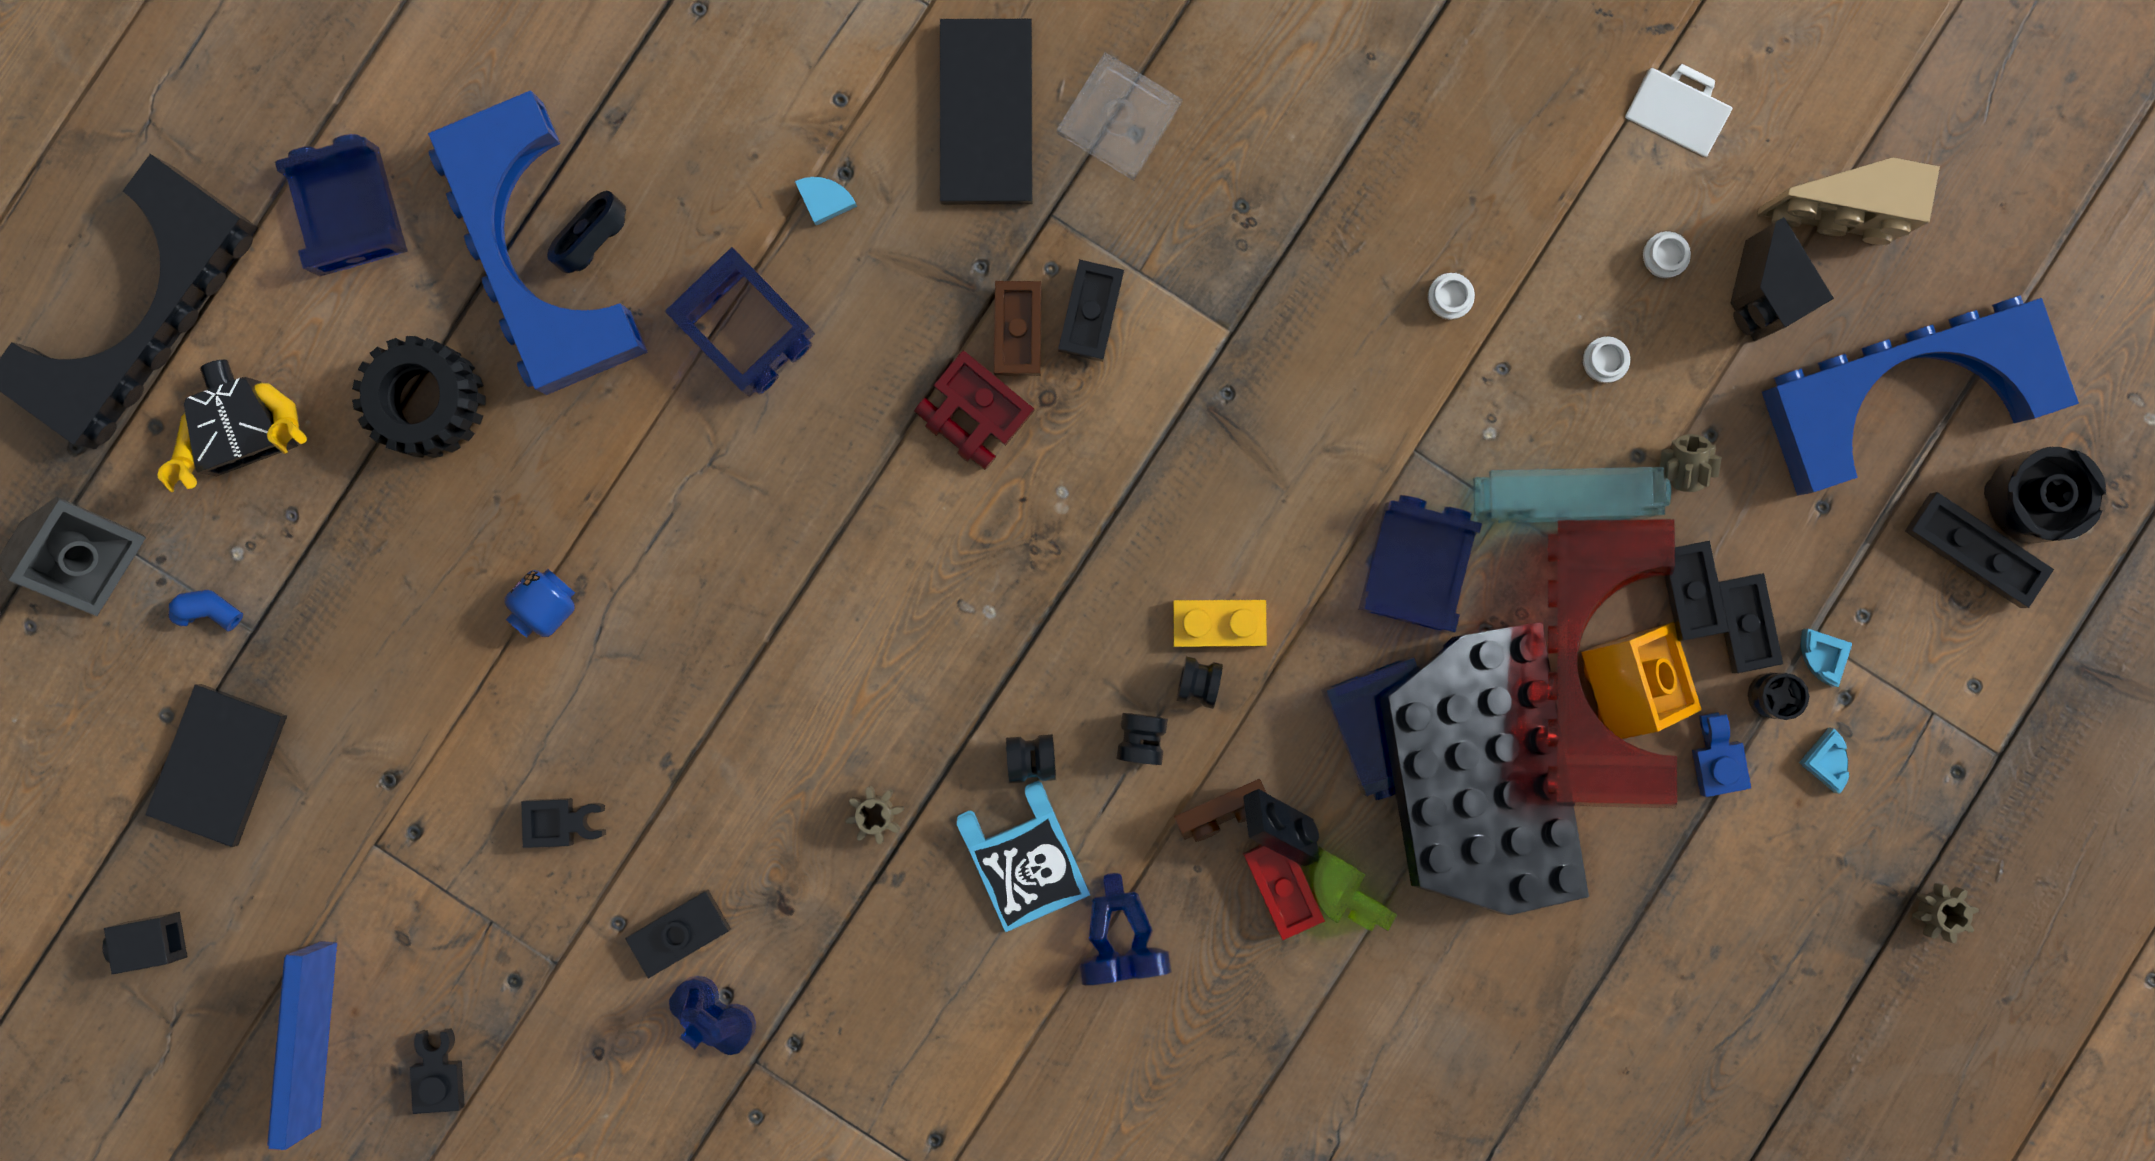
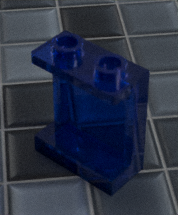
(342, 205)
(1419, 564)
(1362, 725)

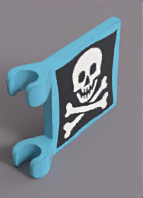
(1027, 866)

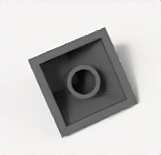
(70, 554)

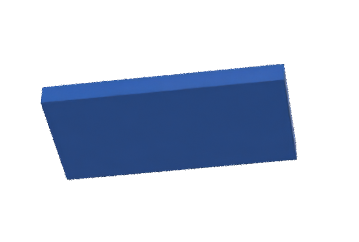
(302, 1044)

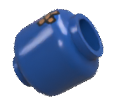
(539, 603)

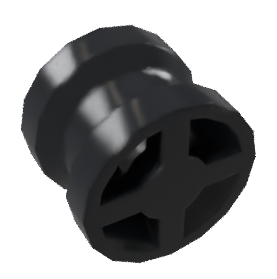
(1199, 682)

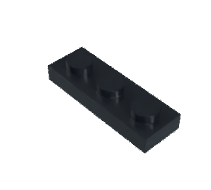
(1979, 550)

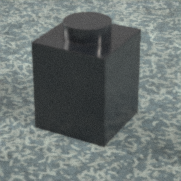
(144, 943)

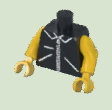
(230, 427)

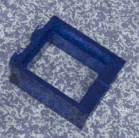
(708, 291)

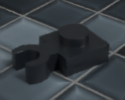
(554, 822)
(436, 1081)

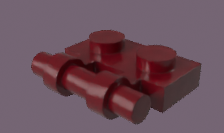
(982, 398)

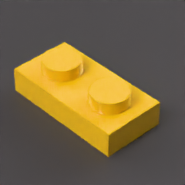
(1219, 623)

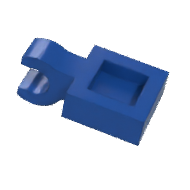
(1720, 764)

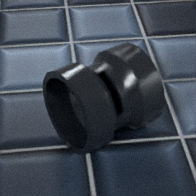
(1788, 698)
(1144, 728)
(1020, 760)

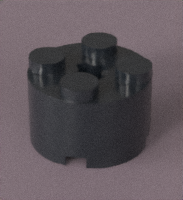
(2071, 499)

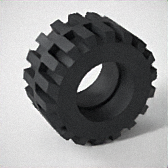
(383, 388)

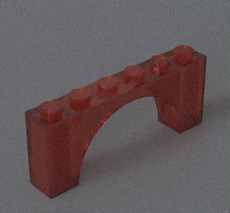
(1592, 761)

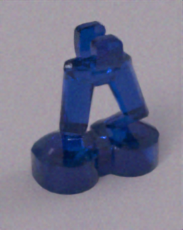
(1139, 960)
(708, 1019)

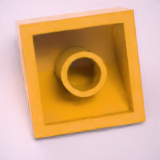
(1641, 682)

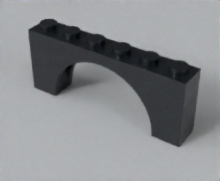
(196, 247)

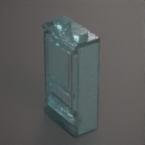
(1571, 495)

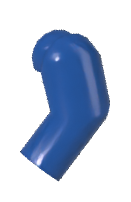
(203, 603)

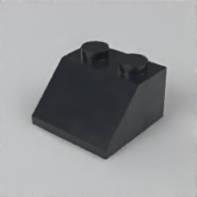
(1775, 282)

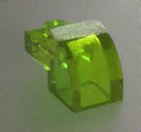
(1335, 889)

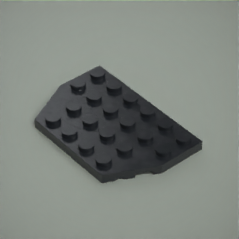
(1475, 775)

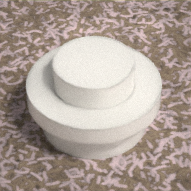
(1666, 254)
(1451, 296)
(1606, 359)

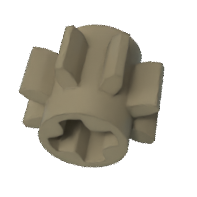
(1690, 463)
(862, 816)
(1959, 912)

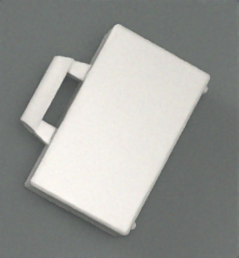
(1679, 110)

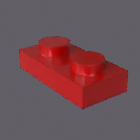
(1284, 891)

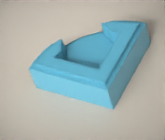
(824, 198)
(1824, 656)
(1828, 760)

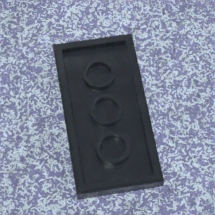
(985, 111)

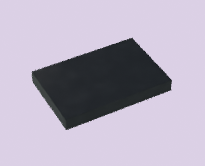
(216, 765)

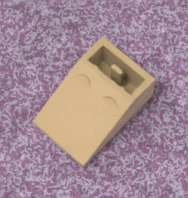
(1870, 201)

